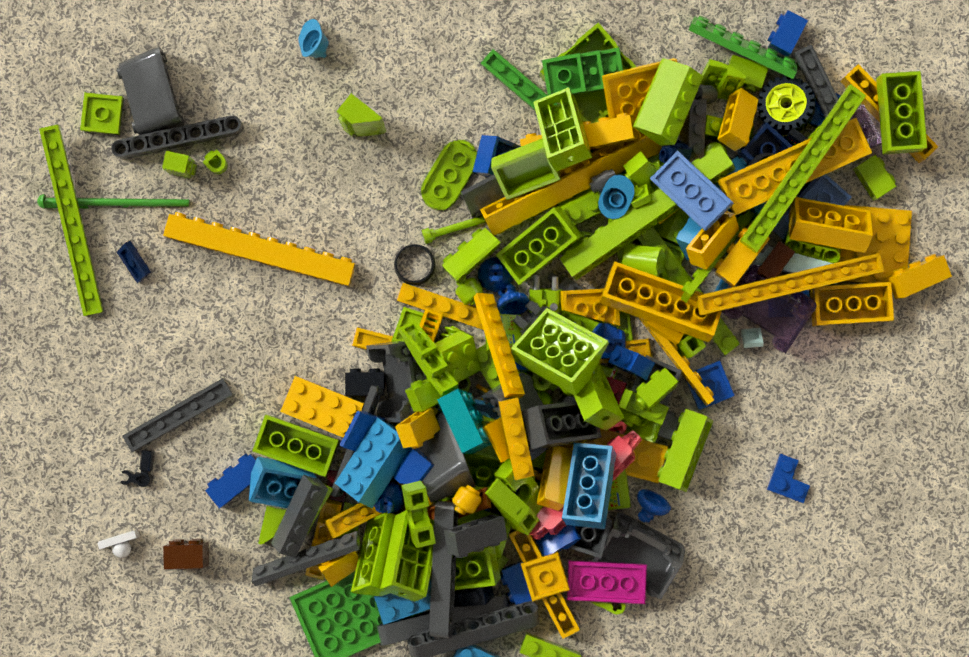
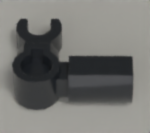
(144, 477)

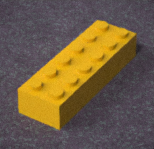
(657, 302)

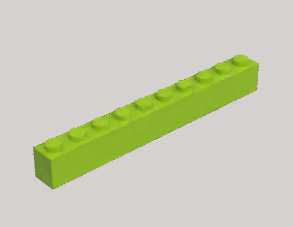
(637, 221)

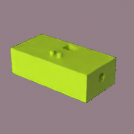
(562, 129)
(598, 401)
(402, 572)

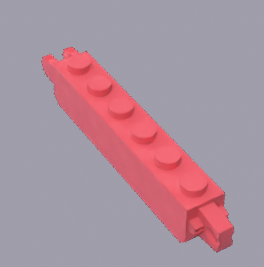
(551, 519)

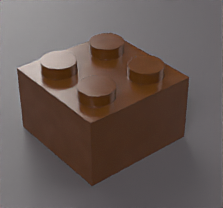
(186, 555)

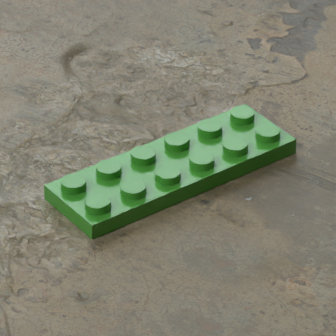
(749, 49)

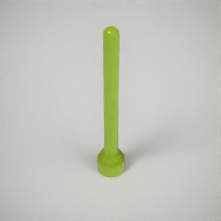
(430, 234)

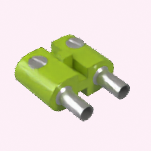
(546, 297)

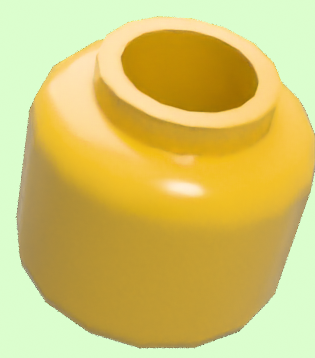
(466, 500)

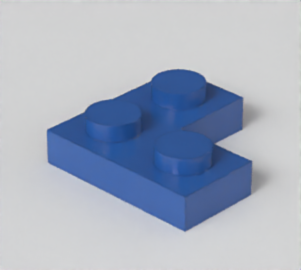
(782, 482)

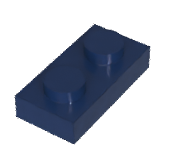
(133, 261)

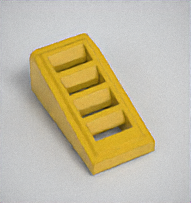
(432, 315)

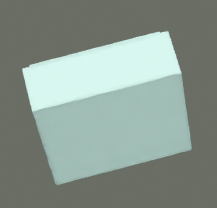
(752, 337)

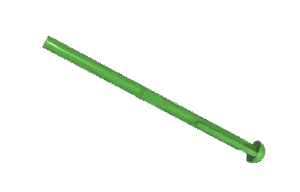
(44, 202)

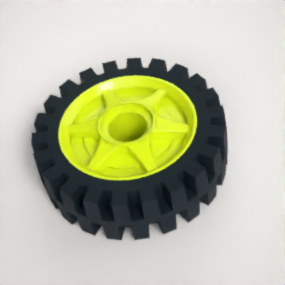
(782, 91)

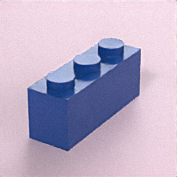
(233, 482)

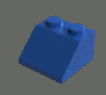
(488, 148)

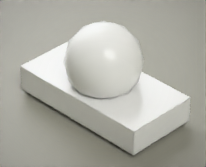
(121, 547)

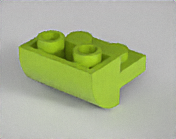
(645, 259)

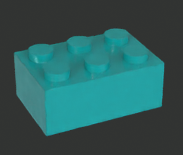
(464, 421)

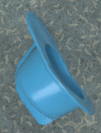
(312, 40)
(616, 196)

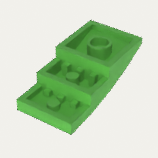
(581, 71)

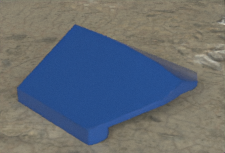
(613, 335)
(413, 467)

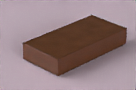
(776, 261)

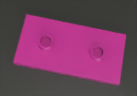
(607, 582)

